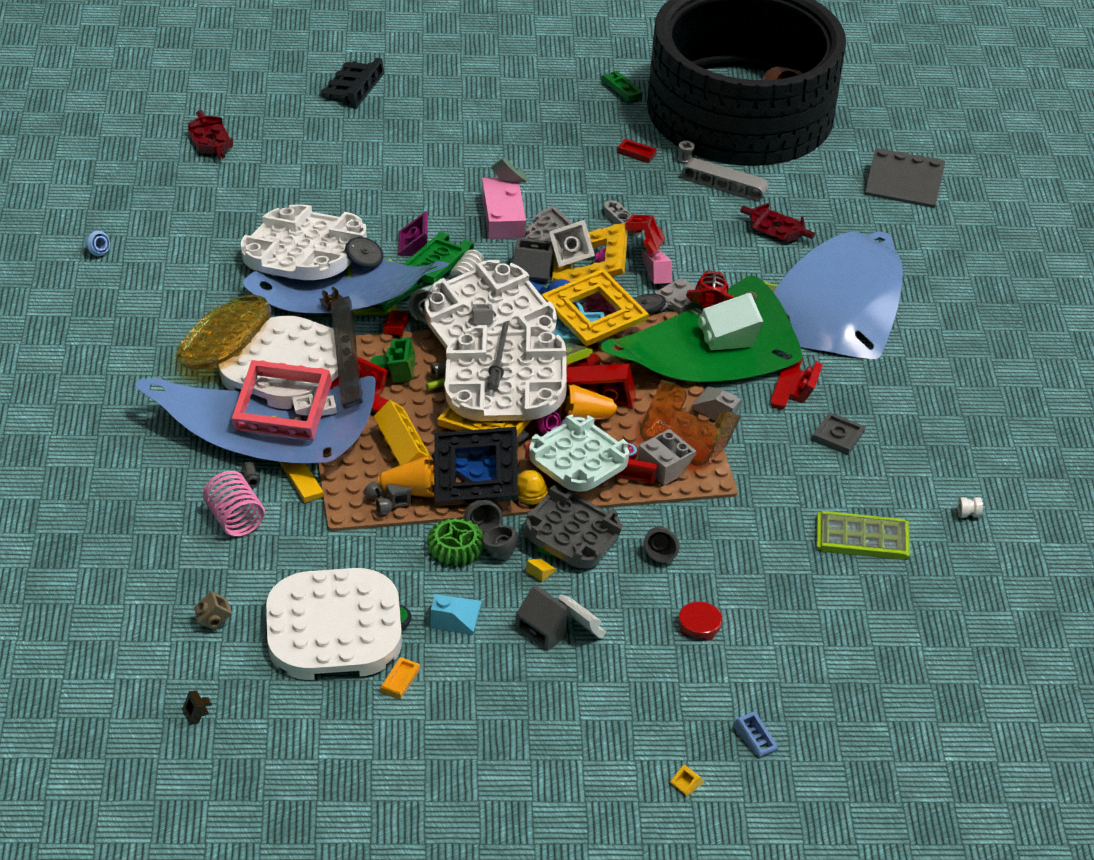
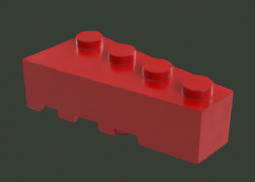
(607, 380)

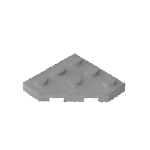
(547, 221)

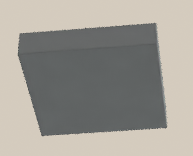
(838, 433)

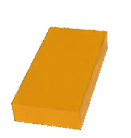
(400, 678)

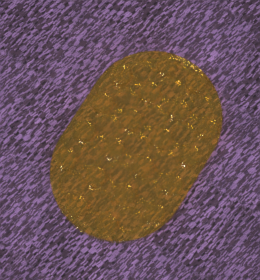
(224, 332)

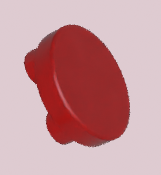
(700, 620)

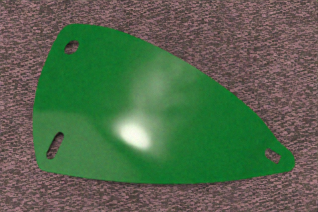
(680, 352)

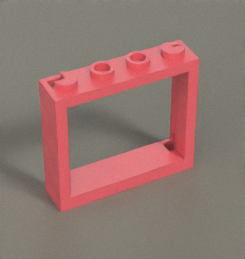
(282, 426)

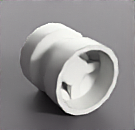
(970, 507)

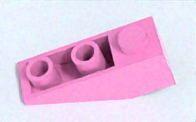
(658, 267)

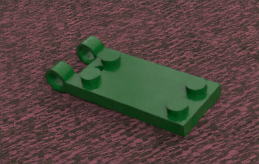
(439, 250)

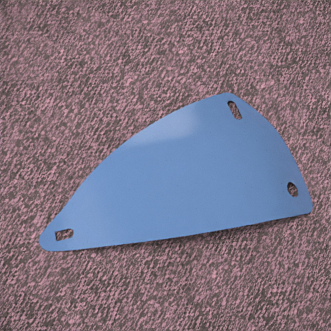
(365, 289)
(844, 289)
(210, 415)

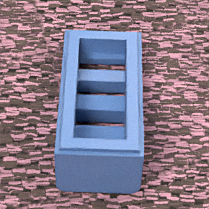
(757, 725)

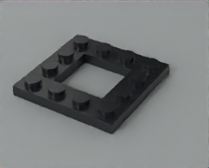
(449, 443)

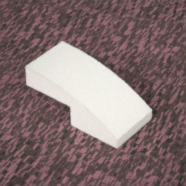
(303, 405)

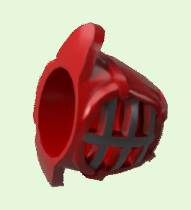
(710, 290)

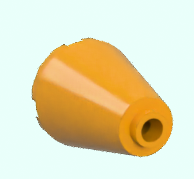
(585, 402)
(414, 474)

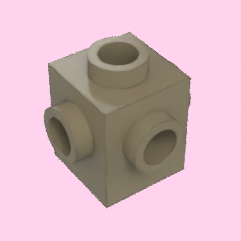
(212, 610)

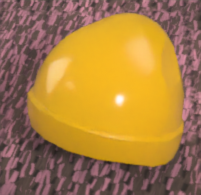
(531, 487)

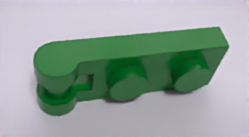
(622, 86)

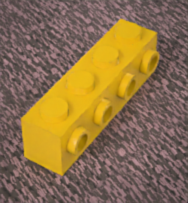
(400, 433)

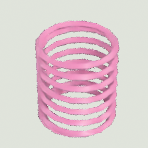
(251, 499)

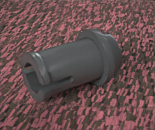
(251, 475)

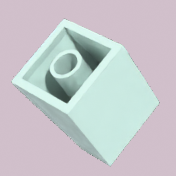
(731, 323)

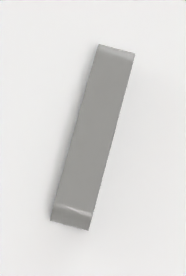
(725, 179)

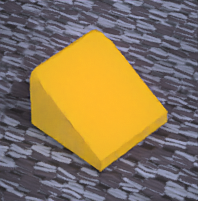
(539, 569)
(686, 780)

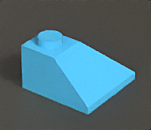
(454, 613)

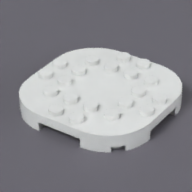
(301, 243)
(503, 286)
(286, 341)
(532, 378)
(333, 622)

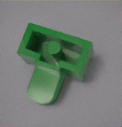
(398, 360)

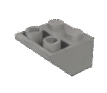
(669, 454)

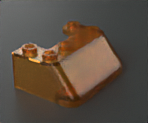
(667, 413)

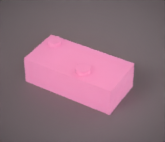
(503, 208)

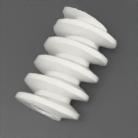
(466, 263)

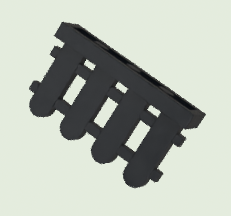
(354, 82)

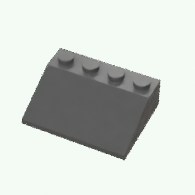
(905, 177)

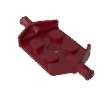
(207, 128)
(766, 220)

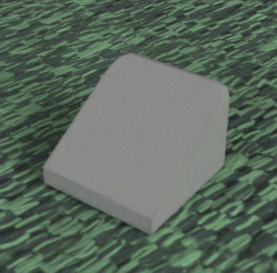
(482, 314)

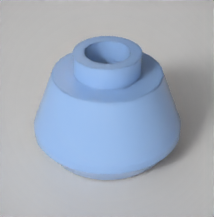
(98, 243)

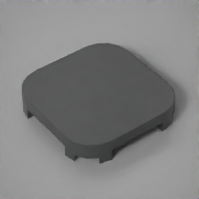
(572, 528)

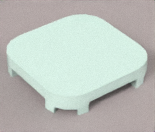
(579, 454)

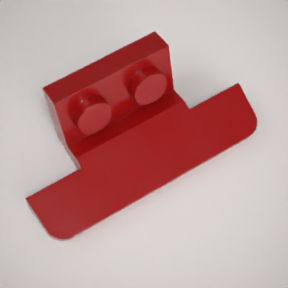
(652, 233)
(370, 369)
(795, 384)

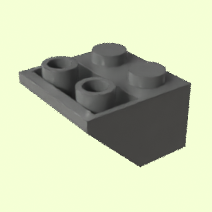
(534, 258)
(542, 618)

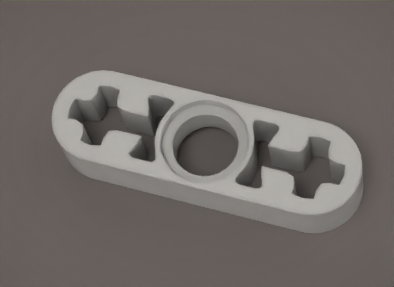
(614, 211)

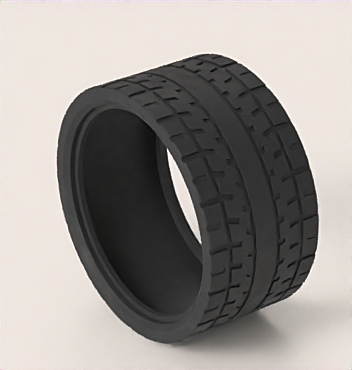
(738, 117)

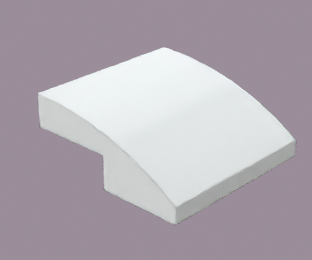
(583, 616)

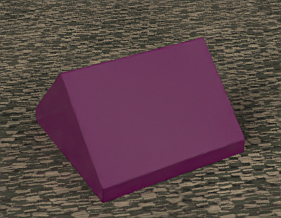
(413, 236)

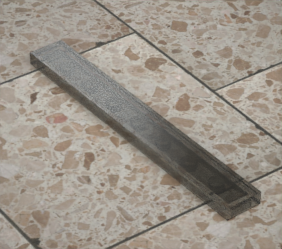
(346, 353)

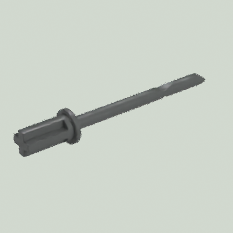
(496, 371)

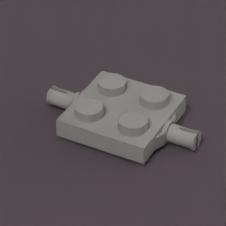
(676, 296)

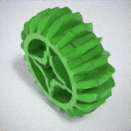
(455, 541)

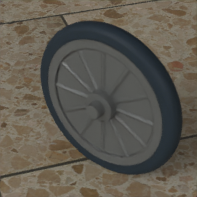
(364, 252)
(651, 302)

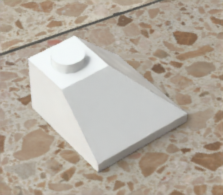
(571, 243)

